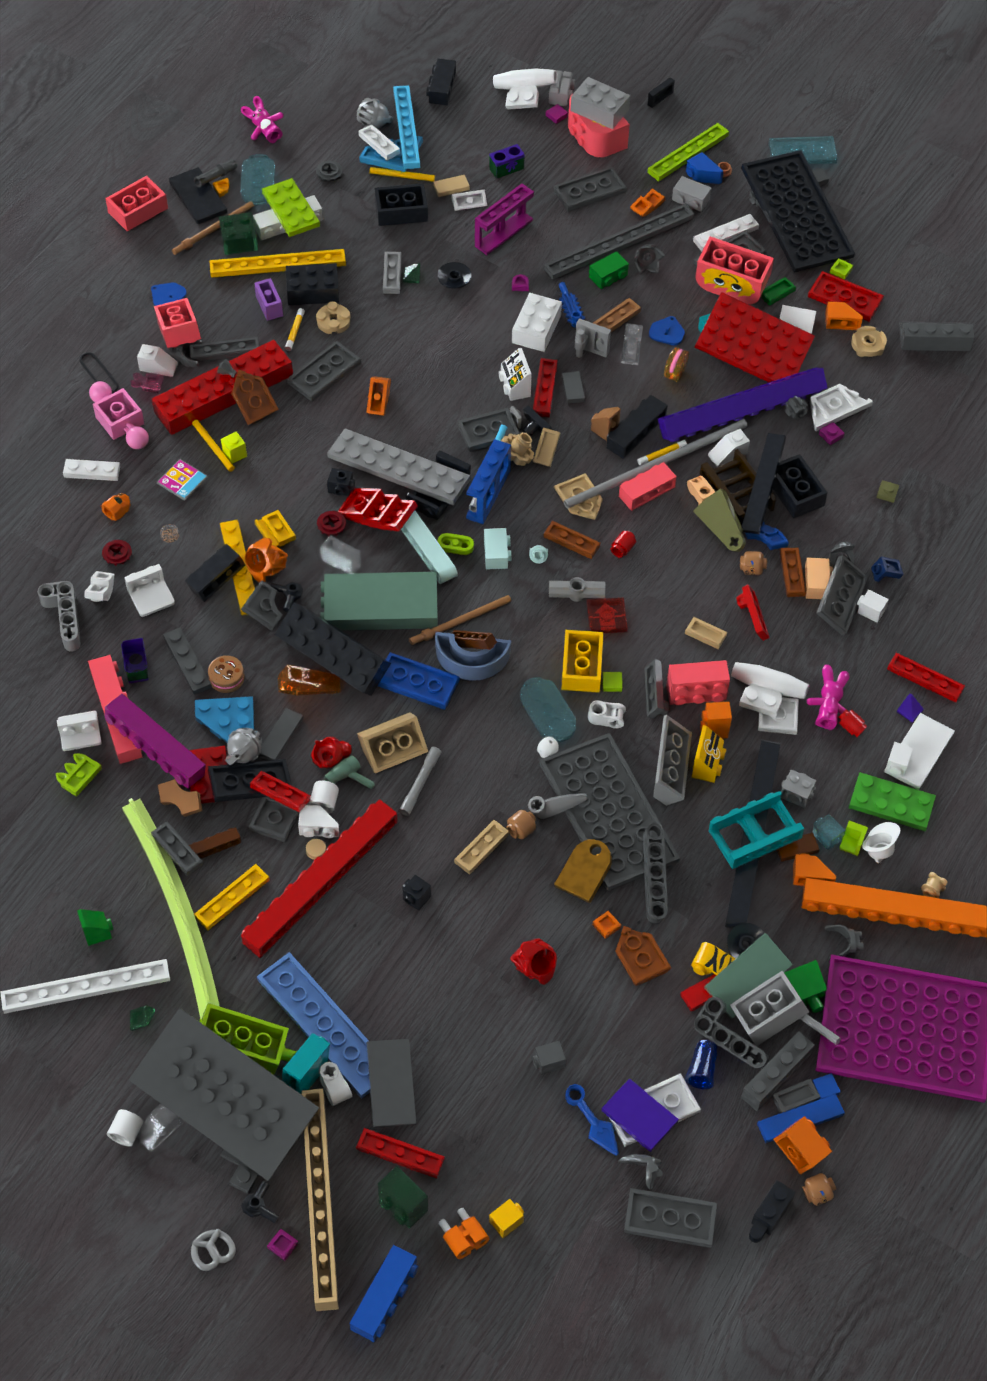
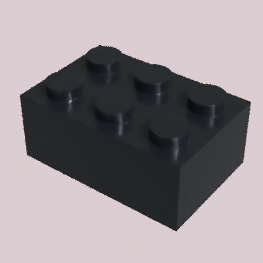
(401, 204)
(312, 284)
(798, 487)

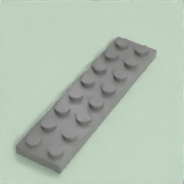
(399, 466)

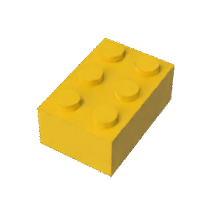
(582, 661)

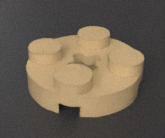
(333, 310)
(867, 349)

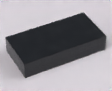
(661, 92)

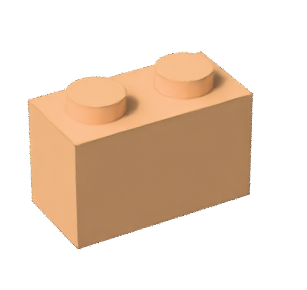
(817, 577)

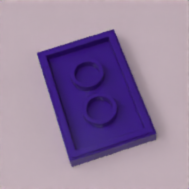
(640, 1115)

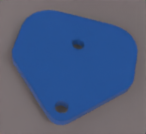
(163, 292)
(667, 326)

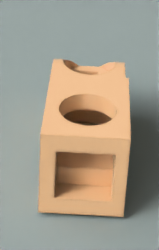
(700, 488)

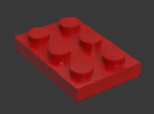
(211, 757)

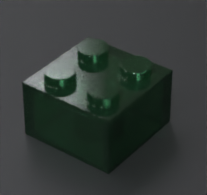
(238, 233)
(402, 1197)

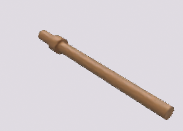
(188, 243)
(428, 633)

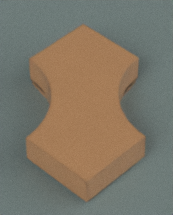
(187, 802)

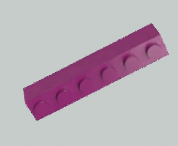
(154, 741)

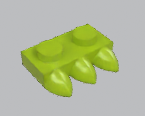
(79, 775)

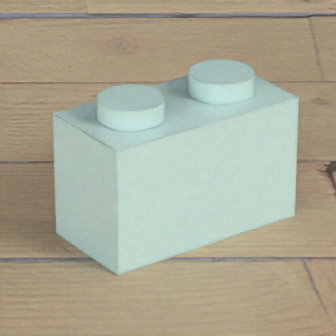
(496, 548)

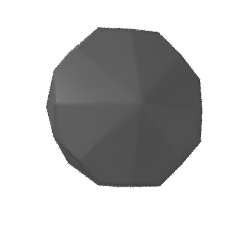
(226, 368)

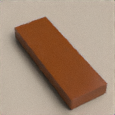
(571, 539)
(792, 572)

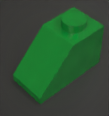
(95, 926)

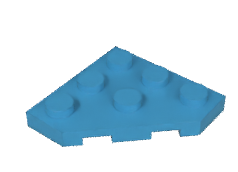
(372, 157)
(225, 715)

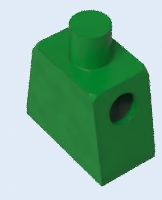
(808, 984)

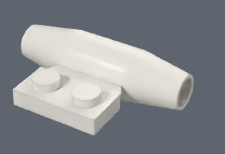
(524, 86)
(766, 687)

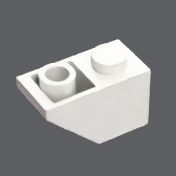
(317, 822)

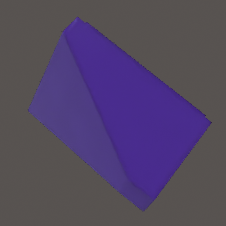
(910, 708)

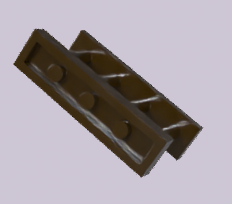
(740, 461)

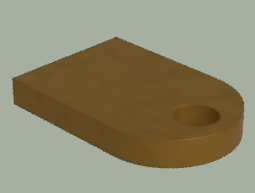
(585, 871)

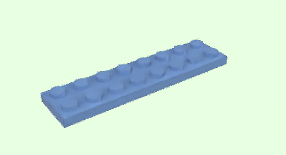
(318, 1014)

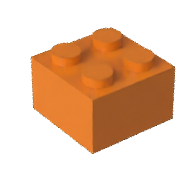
(803, 1145)

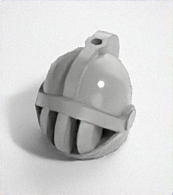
(376, 113)
(243, 746)

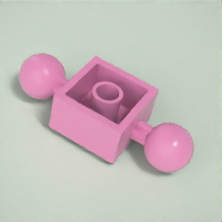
(119, 414)

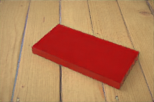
(834, 289)

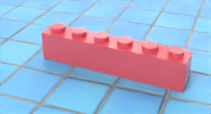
(109, 688)

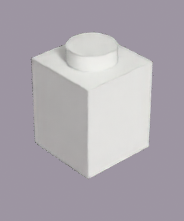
(872, 605)
(899, 759)

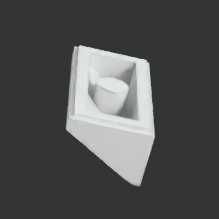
(469, 200)

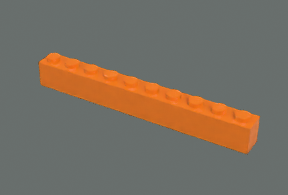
(895, 907)

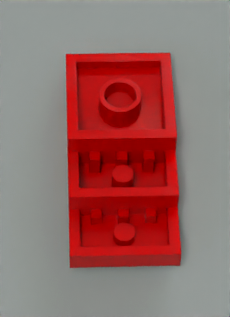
(377, 509)

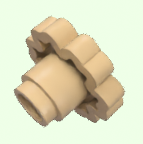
(520, 448)

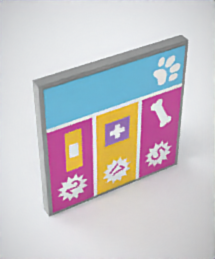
(182, 479)

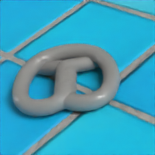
(210, 1245)

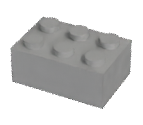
(600, 103)

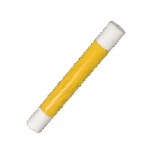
(294, 329)
(661, 452)

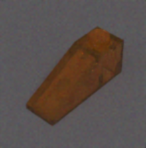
(306, 681)

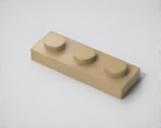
(481, 847)

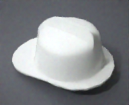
(881, 841)

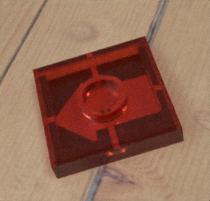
(607, 615)

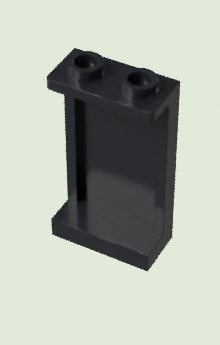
(431, 506)

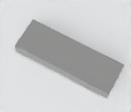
(392, 273)

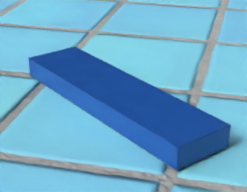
(817, 1111)

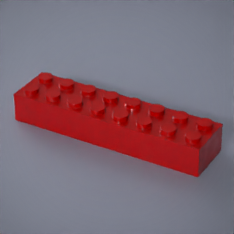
(212, 391)

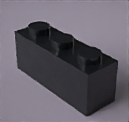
(441, 81)
(215, 572)

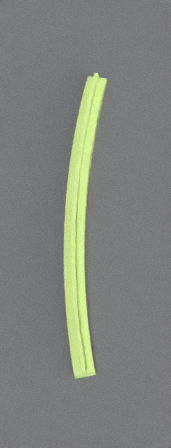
(178, 905)

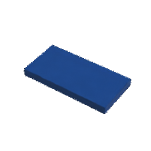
(419, 681)

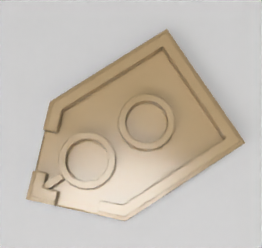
(575, 486)

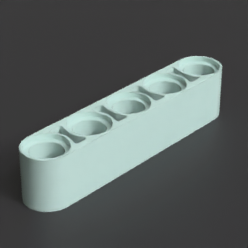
(429, 548)

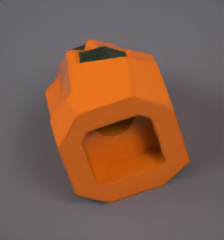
(116, 506)

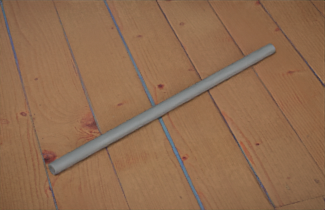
(616, 481)

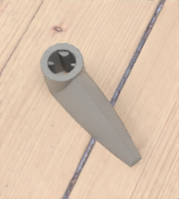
(554, 804)

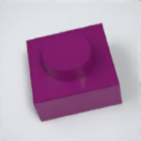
(831, 433)

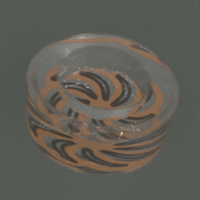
(169, 533)

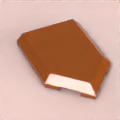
(252, 397)
(641, 956)

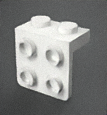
(149, 590)

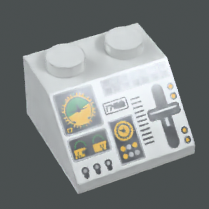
(516, 376)

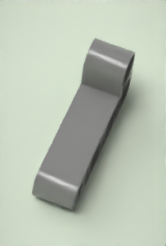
(63, 596)

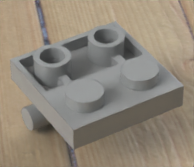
(591, 338)

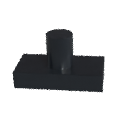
(536, 422)

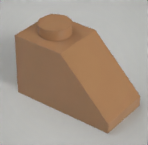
(605, 421)

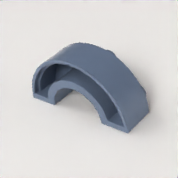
(471, 664)

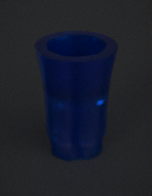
(702, 1067)

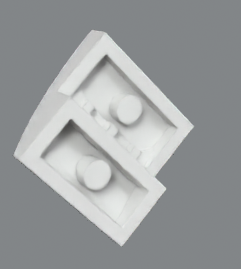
(798, 317)

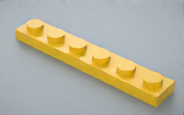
(243, 579)

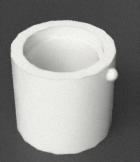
(324, 795)
(125, 1127)

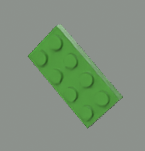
(892, 801)

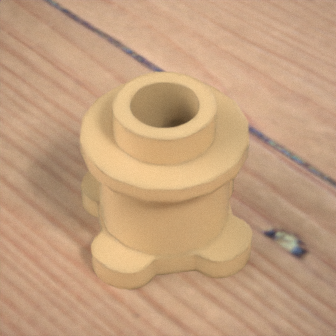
(934, 885)

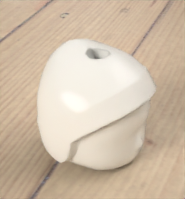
(547, 747)

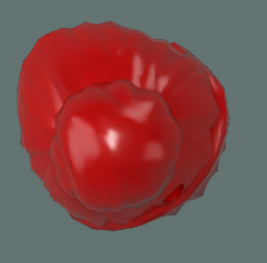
(329, 748)

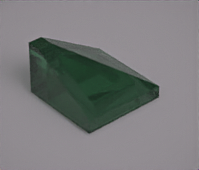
(412, 273)
(141, 1017)

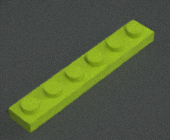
(692, 148)

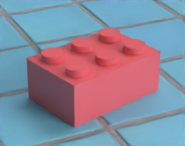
(136, 203)
(177, 323)
(698, 682)

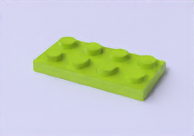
(290, 207)

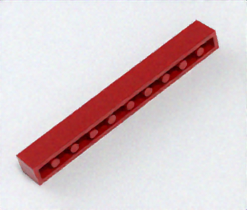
(319, 878)

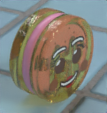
(676, 364)

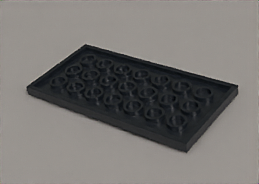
(797, 211)

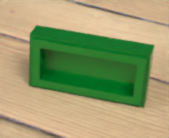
(777, 291)

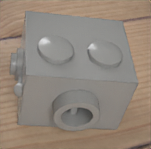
(798, 788)

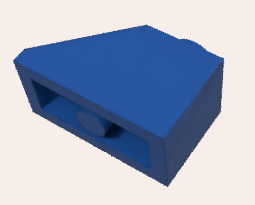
(704, 169)

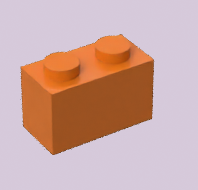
(718, 718)

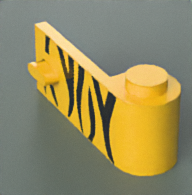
(710, 959)

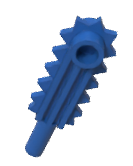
(570, 305)

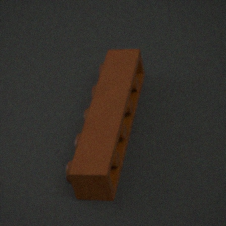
(475, 640)
(216, 843)

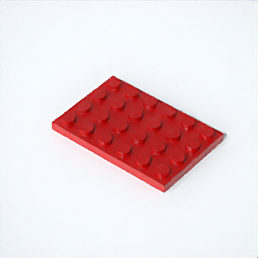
(753, 340)

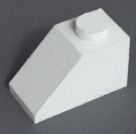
(156, 361)
(725, 448)

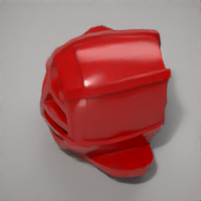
(535, 961)

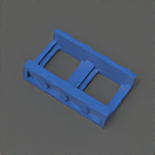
(489, 480)

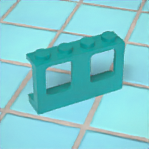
(760, 842)

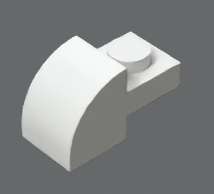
(100, 586)

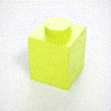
(234, 447)

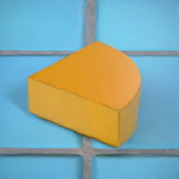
(221, 187)

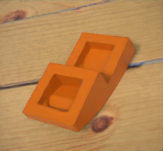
(648, 203)

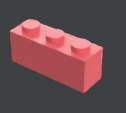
(647, 486)

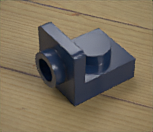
(886, 567)

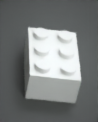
(536, 322)

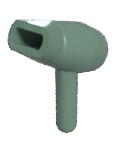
(348, 768)

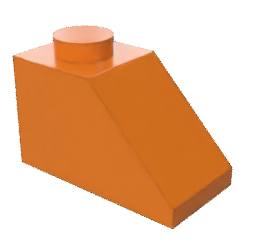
(842, 316)
(378, 395)
(810, 867)

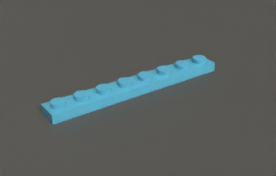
(406, 127)

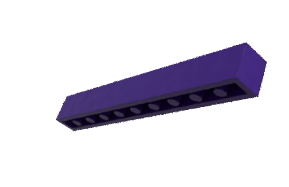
(741, 404)

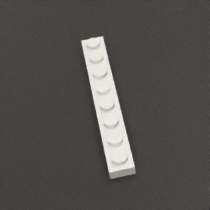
(85, 986)

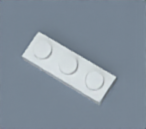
(379, 142)
(91, 469)

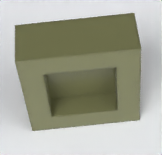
(888, 491)

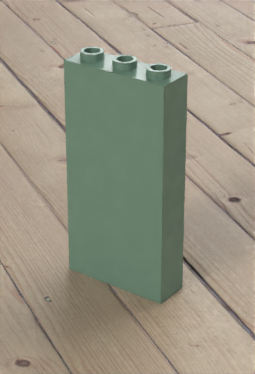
(380, 600)

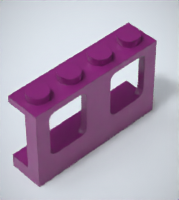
(495, 217)

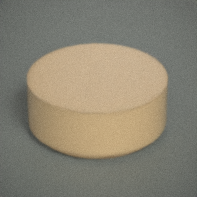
(315, 848)

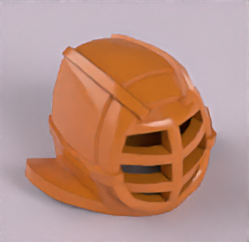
(270, 558)

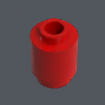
(623, 544)
(852, 722)

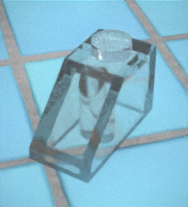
(632, 344)
(158, 1127)

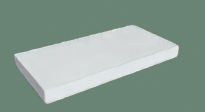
(928, 743)
(672, 1095)

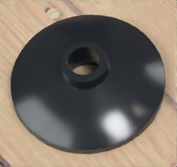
(454, 275)
(742, 932)

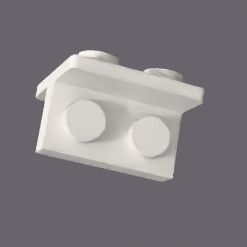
(79, 730)

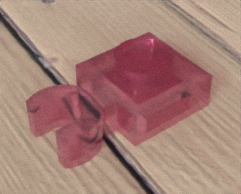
(149, 383)

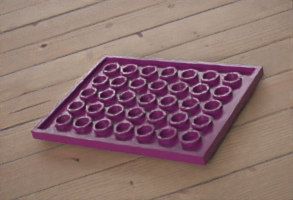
(905, 1028)

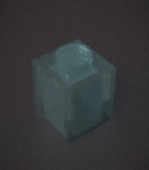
(828, 831)

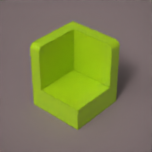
(853, 838)

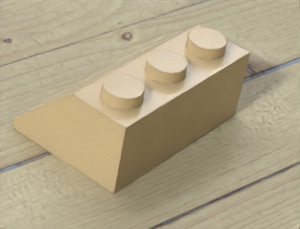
(393, 742)

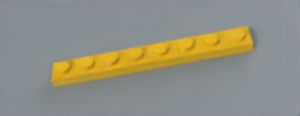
(274, 263)

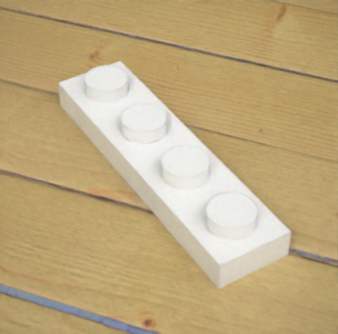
(727, 231)

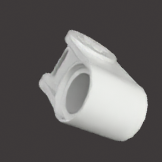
(607, 714)
(335, 1086)

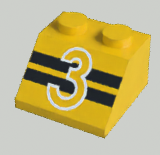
(708, 756)

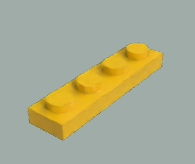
(231, 897)

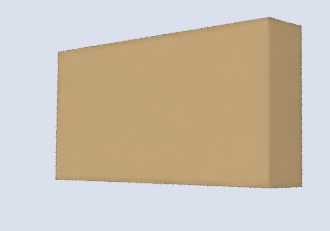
(451, 185)
(546, 447)
(706, 633)

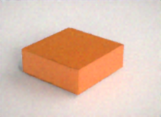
(606, 924)

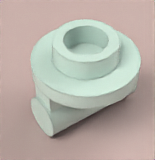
(538, 554)

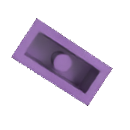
(268, 299)

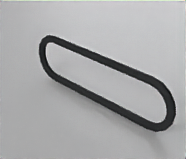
(89, 353)

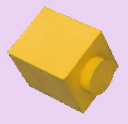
(507, 1218)

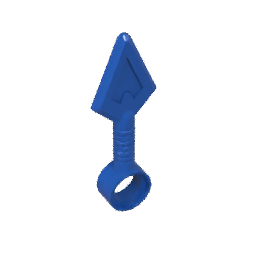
(600, 1131)

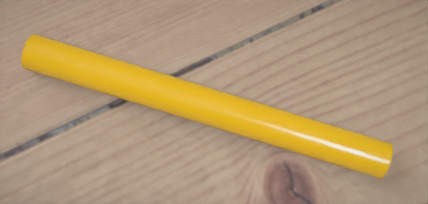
(410, 175)
(213, 445)

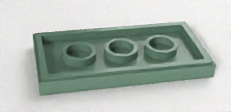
(748, 971)

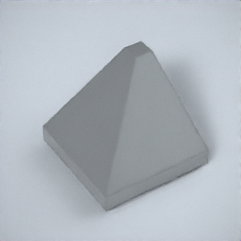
(517, 416)

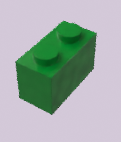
(608, 270)

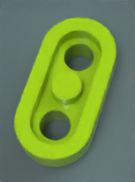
(456, 543)

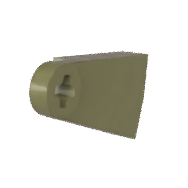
(721, 519)

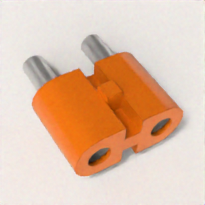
(465, 1237)

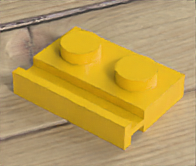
(275, 528)

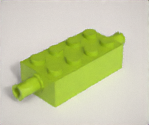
(250, 1035)

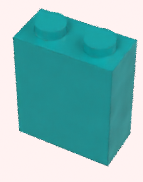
(306, 1063)

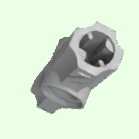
(567, 589)

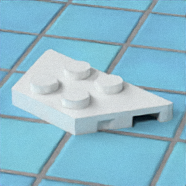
(836, 405)

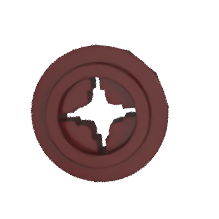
(336, 518)
(116, 546)

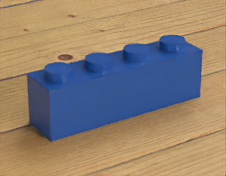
(383, 1294)

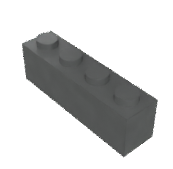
(777, 1071)

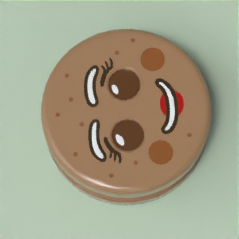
(226, 674)

